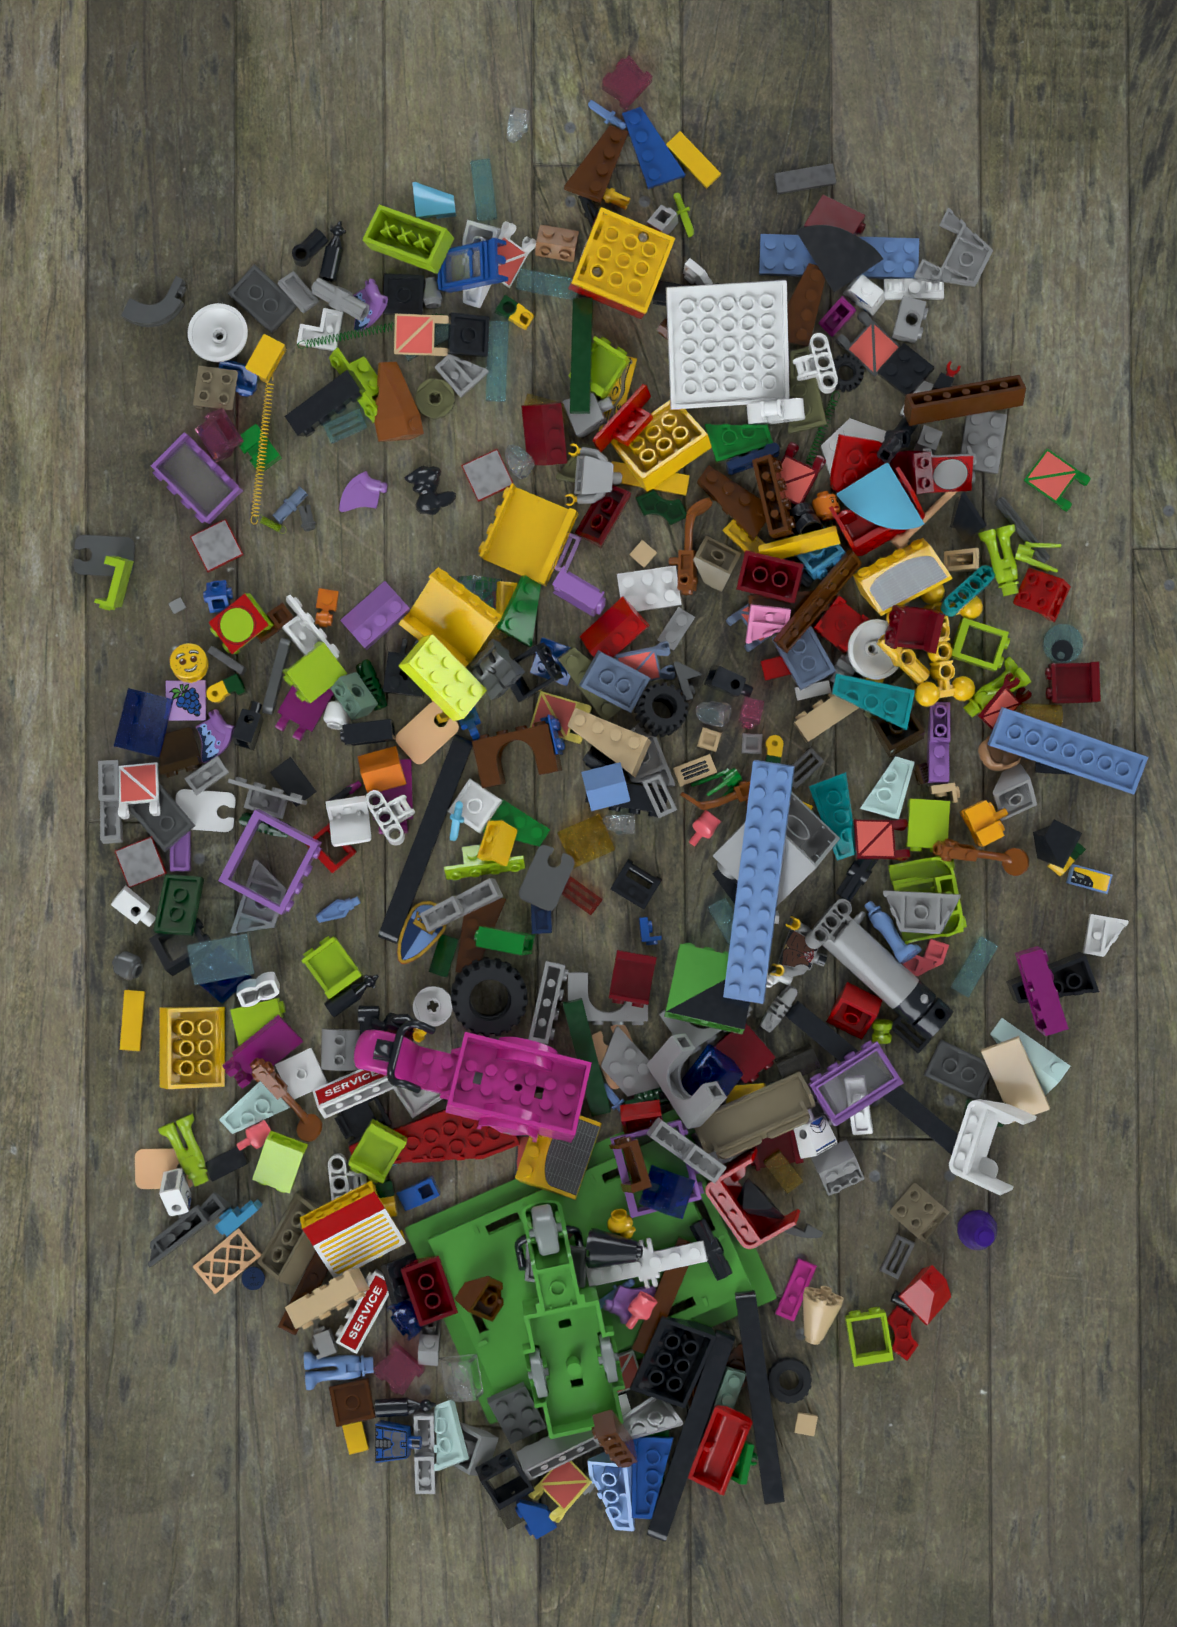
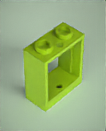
(960, 637)
(874, 1356)

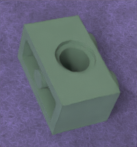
(354, 696)

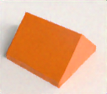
(381, 770)

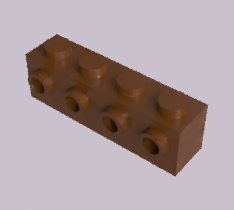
(773, 496)
(614, 1438)

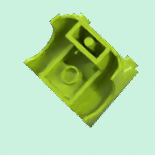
(929, 876)

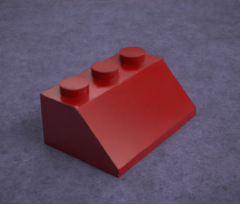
(614, 629)

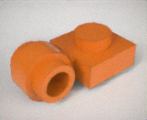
(326, 601)

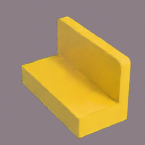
(266, 357)
(497, 842)

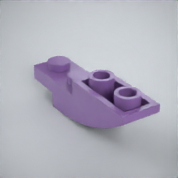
(938, 742)

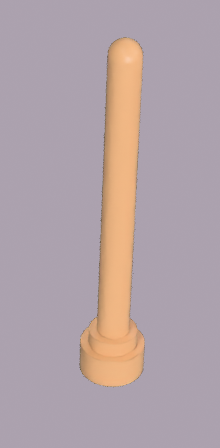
(900, 541)

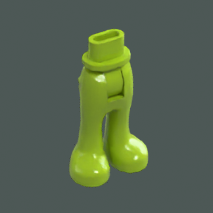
(1005, 568)
(986, 693)
(191, 1159)

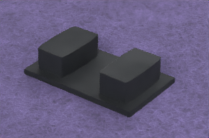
(293, 780)

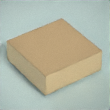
(643, 554)
(709, 739)
(805, 1423)

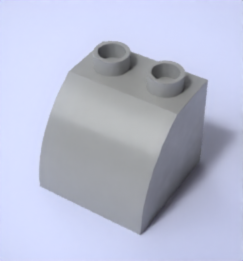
(805, 847)

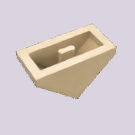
(962, 560)

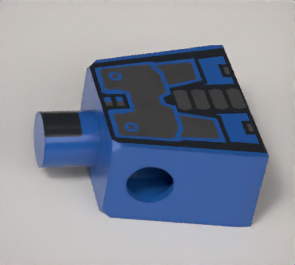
(394, 1441)

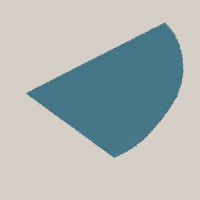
(881, 500)

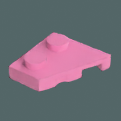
(765, 621)

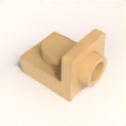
(942, 789)

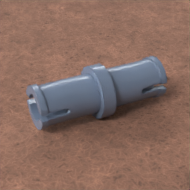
(290, 505)

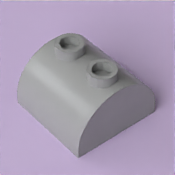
(338, 1049)

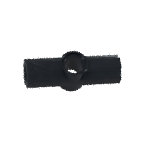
(895, 440)
(856, 876)
(713, 1247)

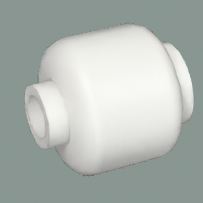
(335, 715)

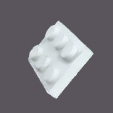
(650, 588)

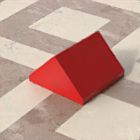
(639, 1115)

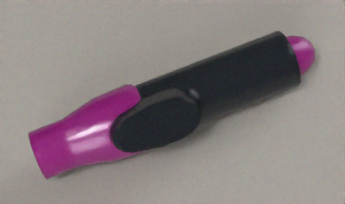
(346, 791)

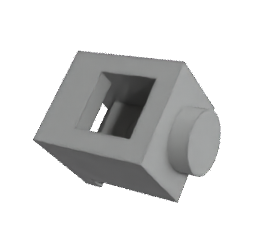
(663, 220)
(324, 1341)

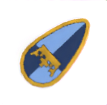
(414, 937)

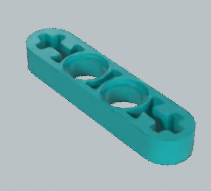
(966, 589)

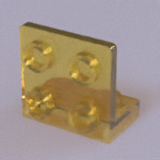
(586, 840)

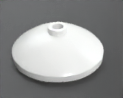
(215, 321)
(874, 663)

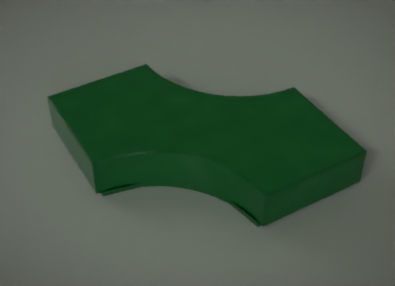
(670, 510)

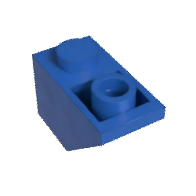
(419, 1193)
(536, 1517)

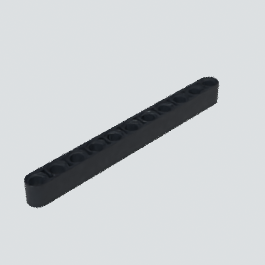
(425, 838)
(897, 1098)
(759, 1397)
(690, 1436)

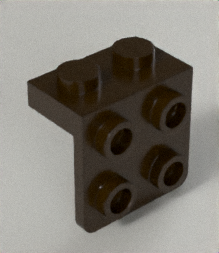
(179, 752)

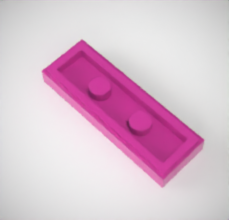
(793, 1293)

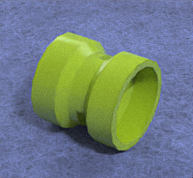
(882, 1031)

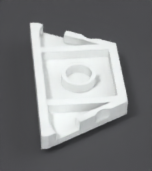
(850, 428)

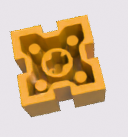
(983, 822)

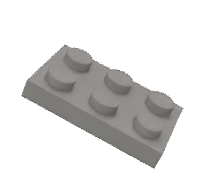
(985, 436)

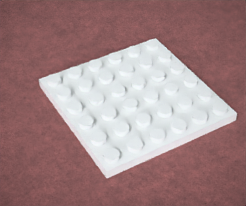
(727, 344)

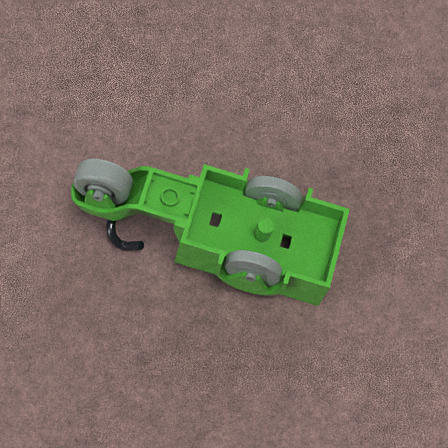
(570, 1351)

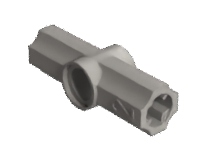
(340, 299)

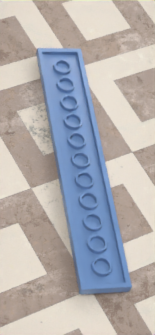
(758, 881)

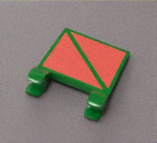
(1053, 476)

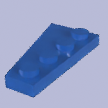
(651, 152)
(648, 1473)

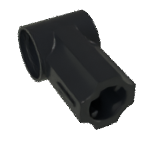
(310, 246)
(365, 1014)

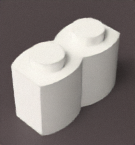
(262, 988)

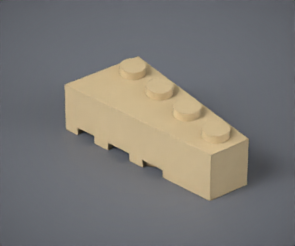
(327, 1298)

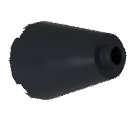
(610, 1249)

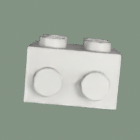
(349, 821)

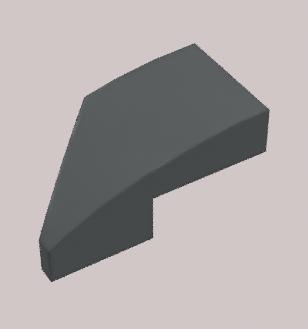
(808, 1232)

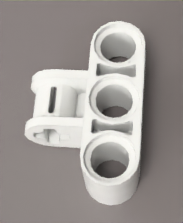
(813, 369)
(776, 411)
(395, 811)
(350, 1177)

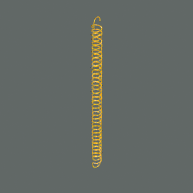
(261, 451)

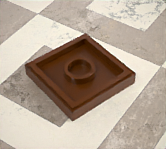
(352, 1402)

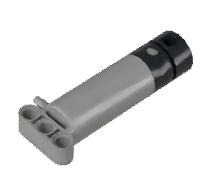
(879, 969)

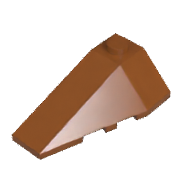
(396, 411)

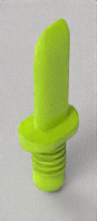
(683, 214)

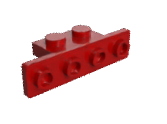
(627, 422)

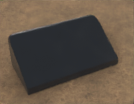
(226, 1163)

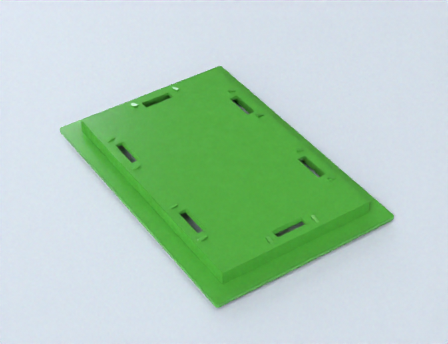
(473, 1253)

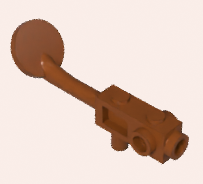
(686, 567)
(740, 792)
(1014, 860)
(310, 1124)

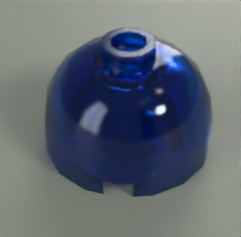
(405, 1319)

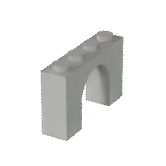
(579, 989)
(696, 1035)
(666, 1070)

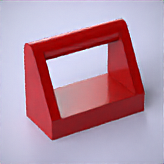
(326, 860)

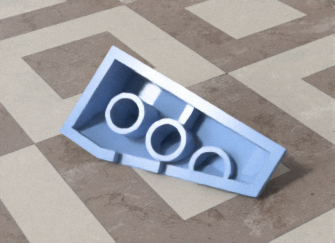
(614, 1489)

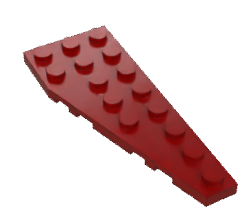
(449, 1137)

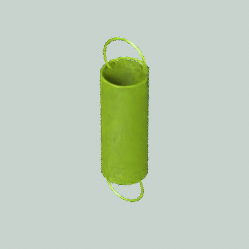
(271, 524)

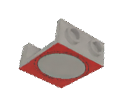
(953, 472)

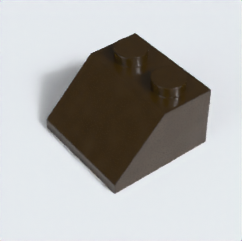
(895, 738)

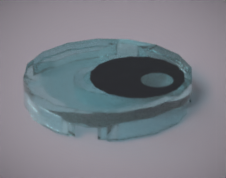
(1062, 643)

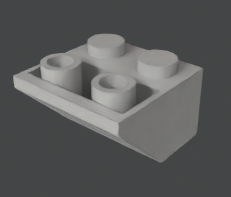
(837, 1168)

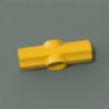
(911, 666)

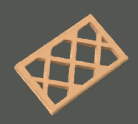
(227, 1277)

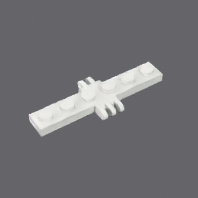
(650, 1264)

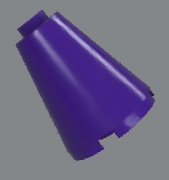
(977, 1230)

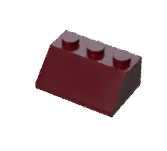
(544, 433)

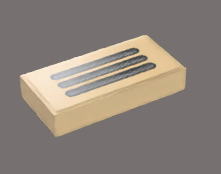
(695, 770)

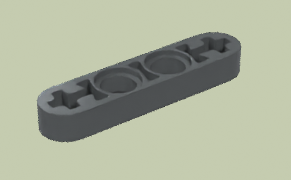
(276, 676)

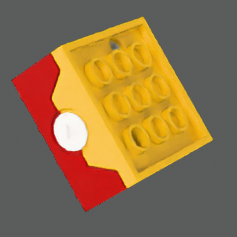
(621, 263)

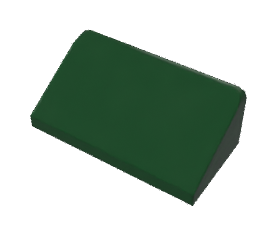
(443, 955)

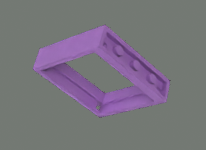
(241, 847)
(634, 1211)

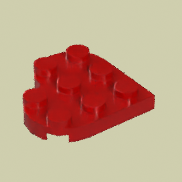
(853, 460)

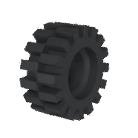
(857, 369)

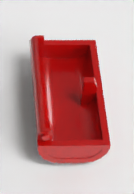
(720, 1449)

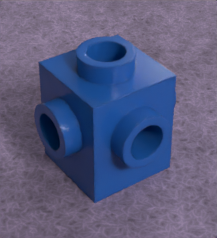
(217, 595)

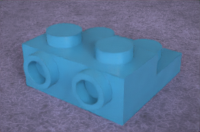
(821, 560)
(233, 1218)

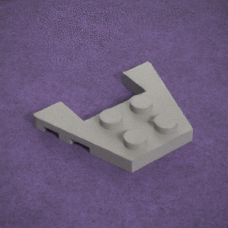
(965, 259)

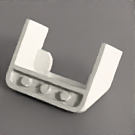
(974, 1140)

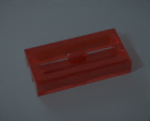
(594, 905)

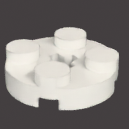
(423, 999)

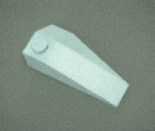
(1046, 1065)

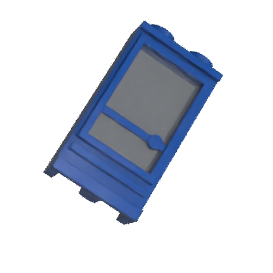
(471, 266)

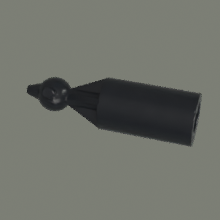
(332, 255)
(349, 995)
(400, 1406)

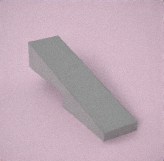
(108, 795)
(460, 905)
(686, 1150)
(425, 1457)

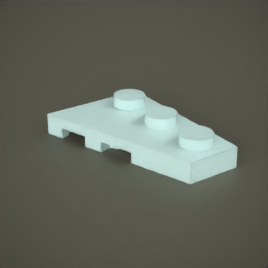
(890, 790)
(253, 1108)
(450, 1439)

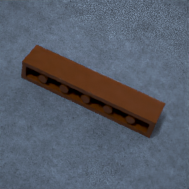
(964, 400)

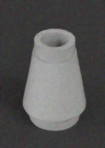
(432, 296)

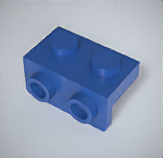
(246, 380)

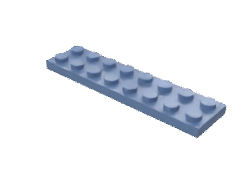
(789, 257)
(1067, 750)

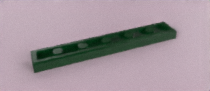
(581, 356)
(586, 1051)

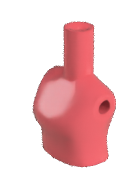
(704, 827)
(255, 1136)
(640, 1308)

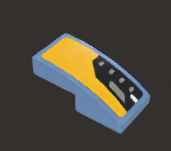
(1089, 878)

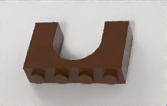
(489, 752)

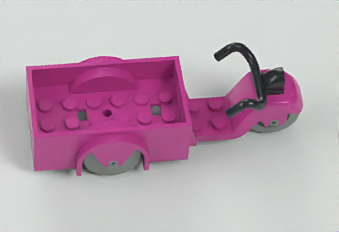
(508, 1083)

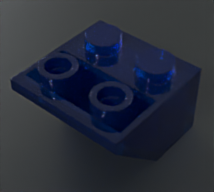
(668, 1192)

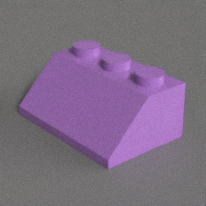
(375, 615)

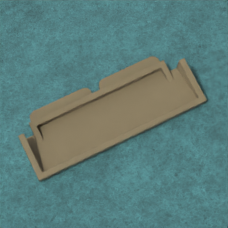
(757, 1116)

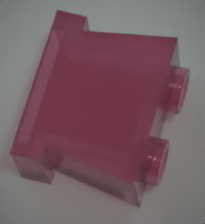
(626, 82)
(219, 435)
(398, 1369)

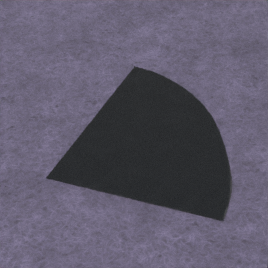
(838, 253)

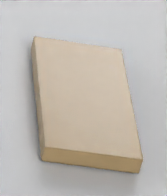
(1015, 1076)

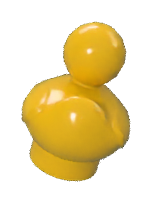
(621, 1223)

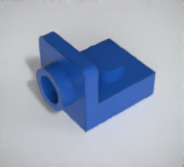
(645, 929)

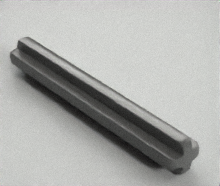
(1021, 528)

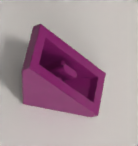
(837, 316)

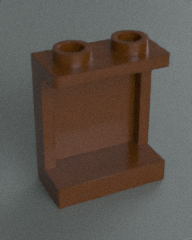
(635, 1163)

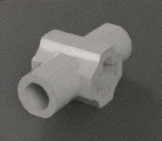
(843, 667)

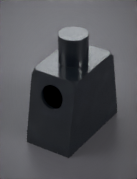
(721, 678)
(246, 734)

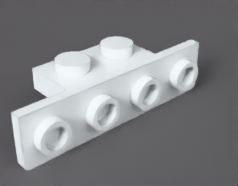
(303, 631)

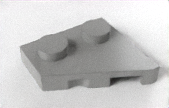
(460, 373)

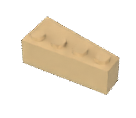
(611, 740)

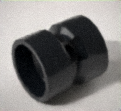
(805, 518)

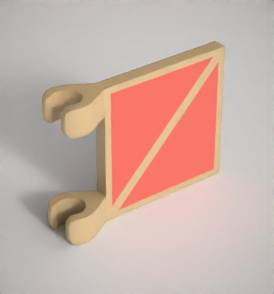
(416, 334)

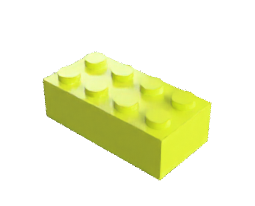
(442, 677)

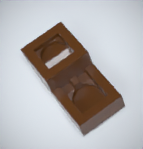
(279, 617)

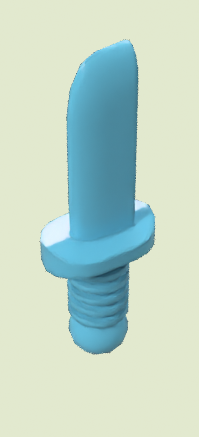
(456, 820)

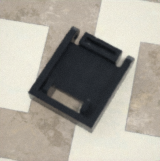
(357, 1118)

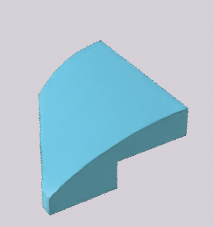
(432, 202)

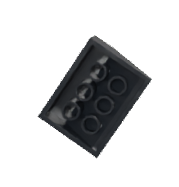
(674, 1360)

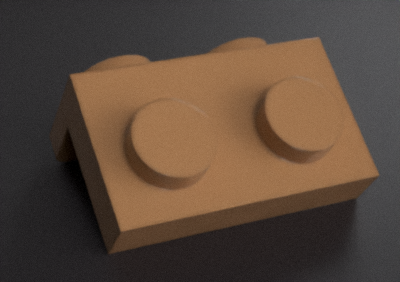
(556, 243)

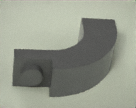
(158, 313)

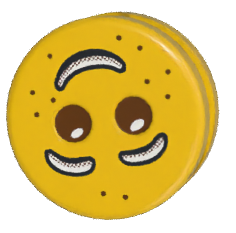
(189, 663)

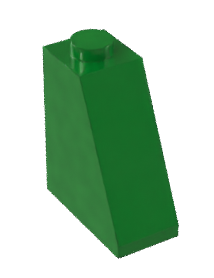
(504, 940)

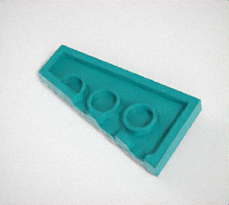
(880, 699)
(835, 811)

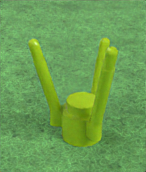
(1025, 555)

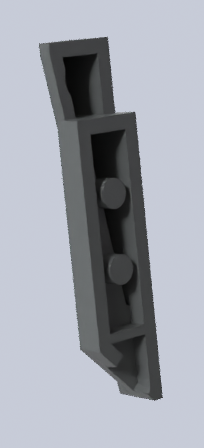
(186, 1227)

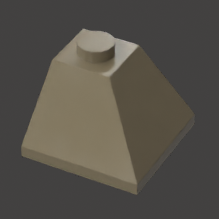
(715, 562)

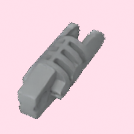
(778, 1008)

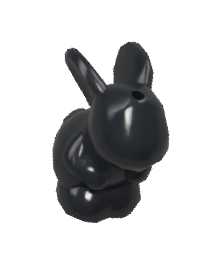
(425, 484)

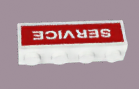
(350, 1091)
(364, 1314)

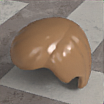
(996, 758)

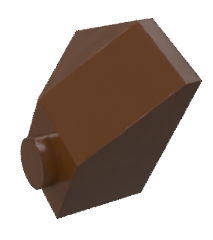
(481, 1297)

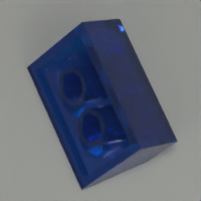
(143, 722)
(711, 1067)

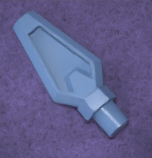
(337, 909)

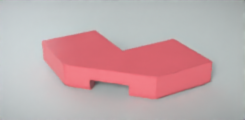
(932, 958)

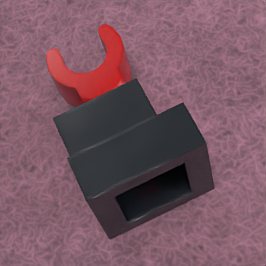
(947, 379)

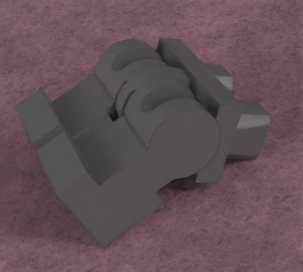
(496, 669)

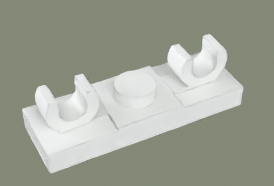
(914, 288)

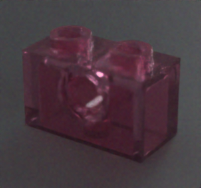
(750, 712)

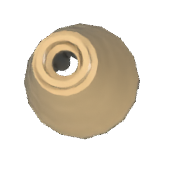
(819, 1312)

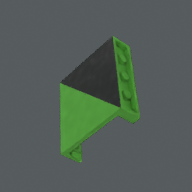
(699, 991)

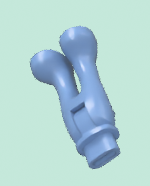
(885, 925)
(347, 1368)

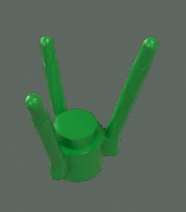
(730, 778)

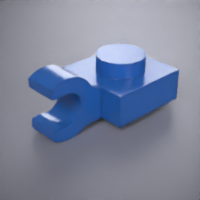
(470, 722)

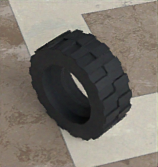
(803, 1386)

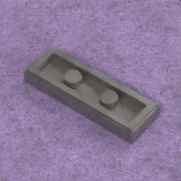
(805, 179)

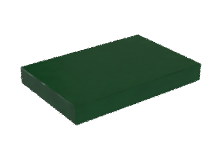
(178, 904)

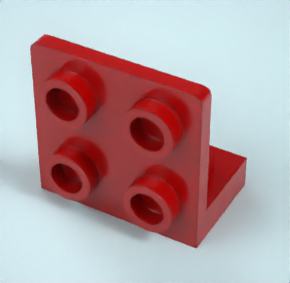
(1042, 593)

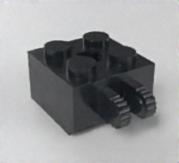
(393, 681)

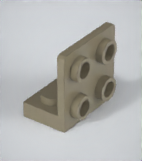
(215, 388)
(919, 1212)

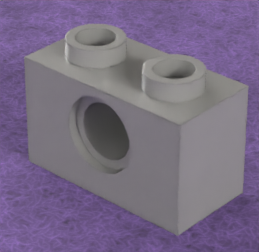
(915, 309)

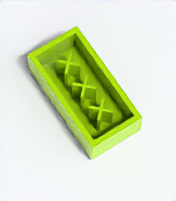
(408, 239)

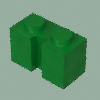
(251, 441)

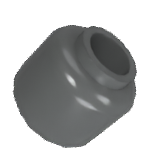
(127, 965)

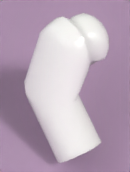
(771, 980)

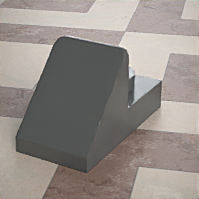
(684, 674)

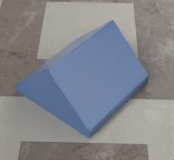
(605, 786)

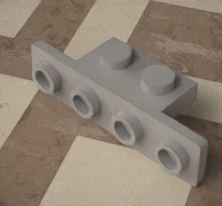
(269, 801)

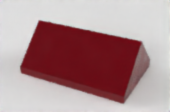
(603, 516)
(770, 576)
(428, 1290)

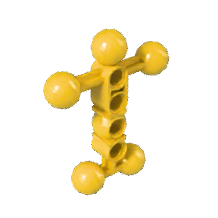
(962, 687)

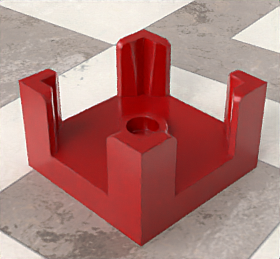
(839, 624)

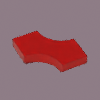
(903, 1342)

